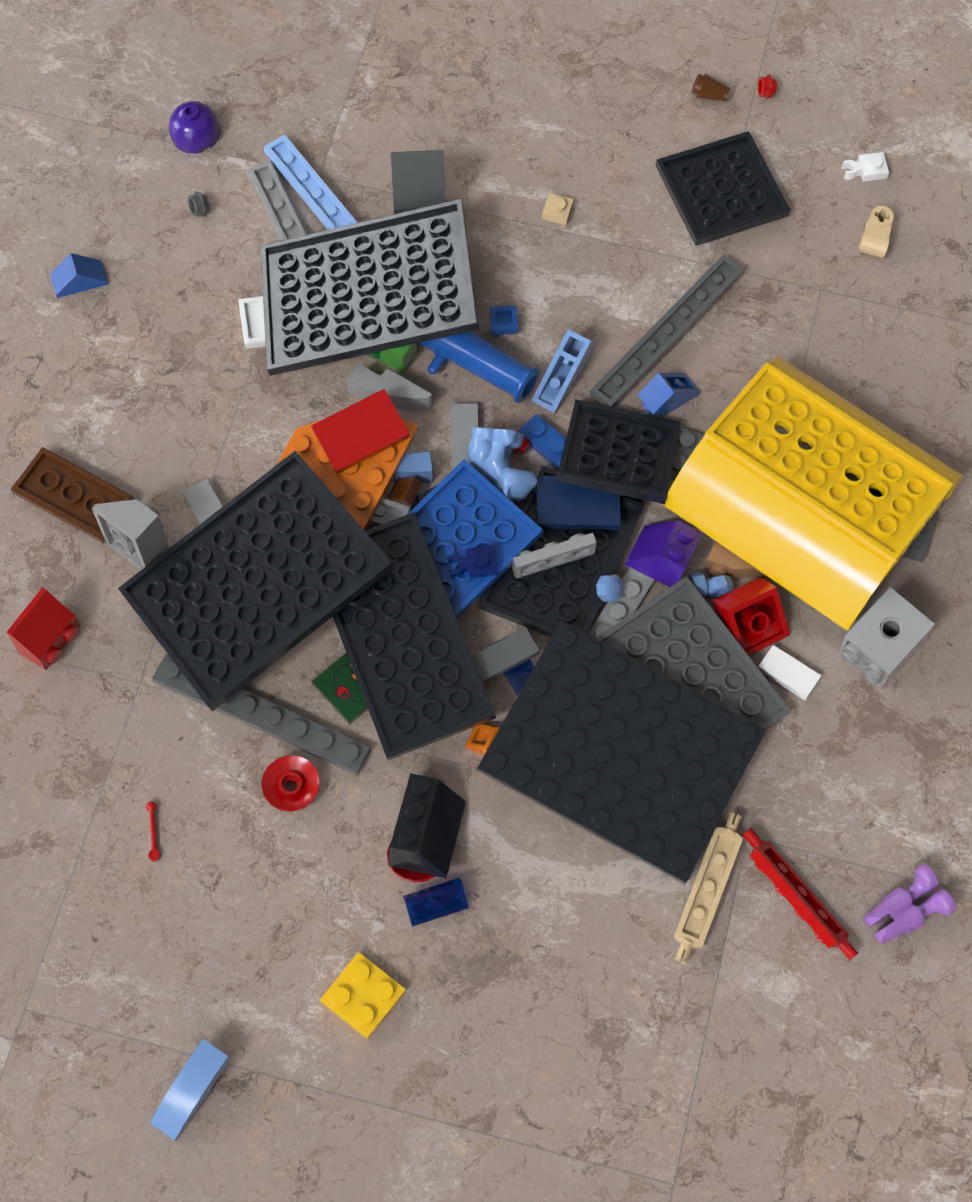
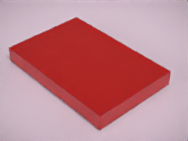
(360, 431)

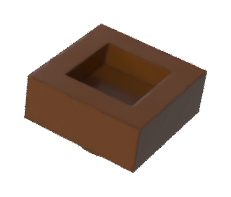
(405, 491)

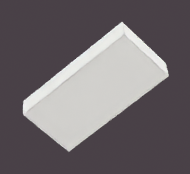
(252, 321)
(789, 672)

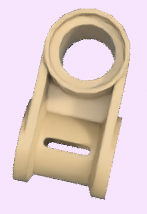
(877, 232)

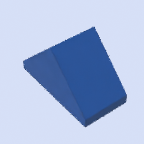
(77, 274)

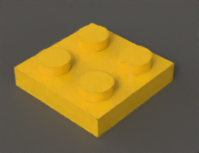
(363, 995)

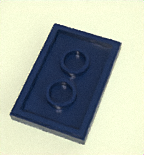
(575, 506)

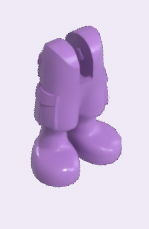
(902, 911)

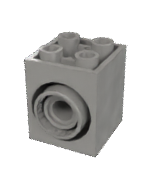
(874, 651)

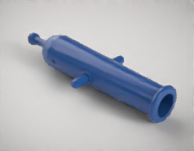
(484, 361)

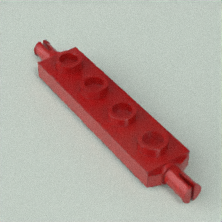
(799, 895)

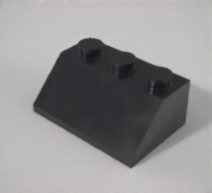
(426, 827)

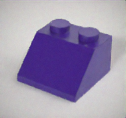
(664, 551)

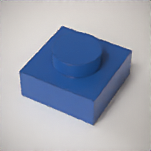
(503, 320)

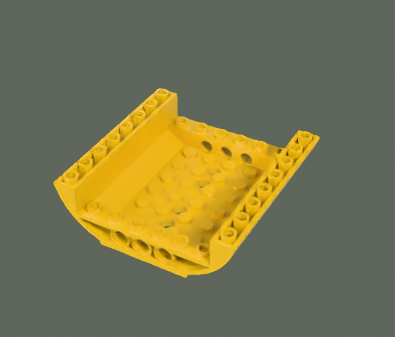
(794, 506)

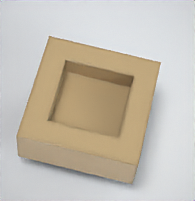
(557, 209)

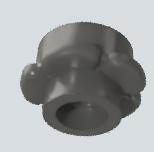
(198, 204)

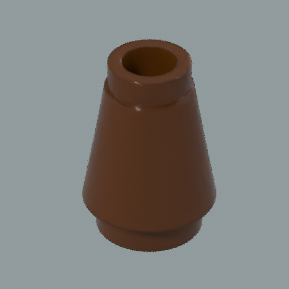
(710, 88)

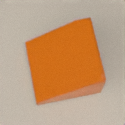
(481, 738)

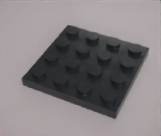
(722, 188)
(619, 451)

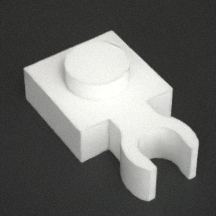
(869, 166)

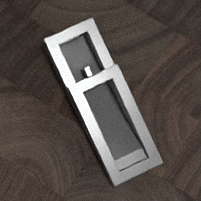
(401, 392)

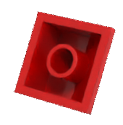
(753, 615)
(43, 629)

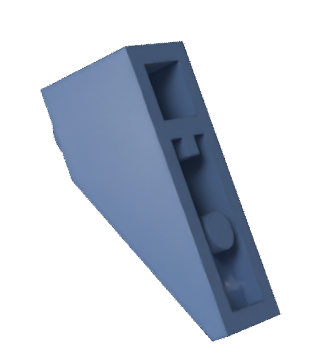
(563, 370)

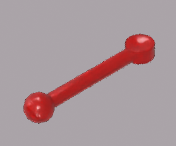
(154, 855)

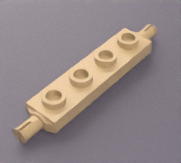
(708, 888)

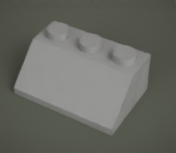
(132, 530)

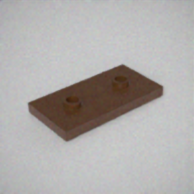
(66, 491)

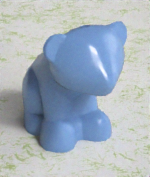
(490, 455)

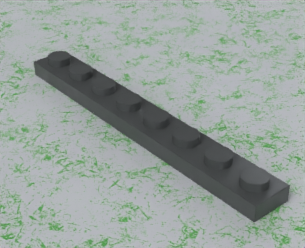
(666, 332)
(274, 721)

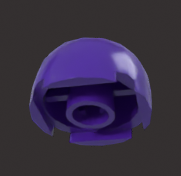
(193, 127)

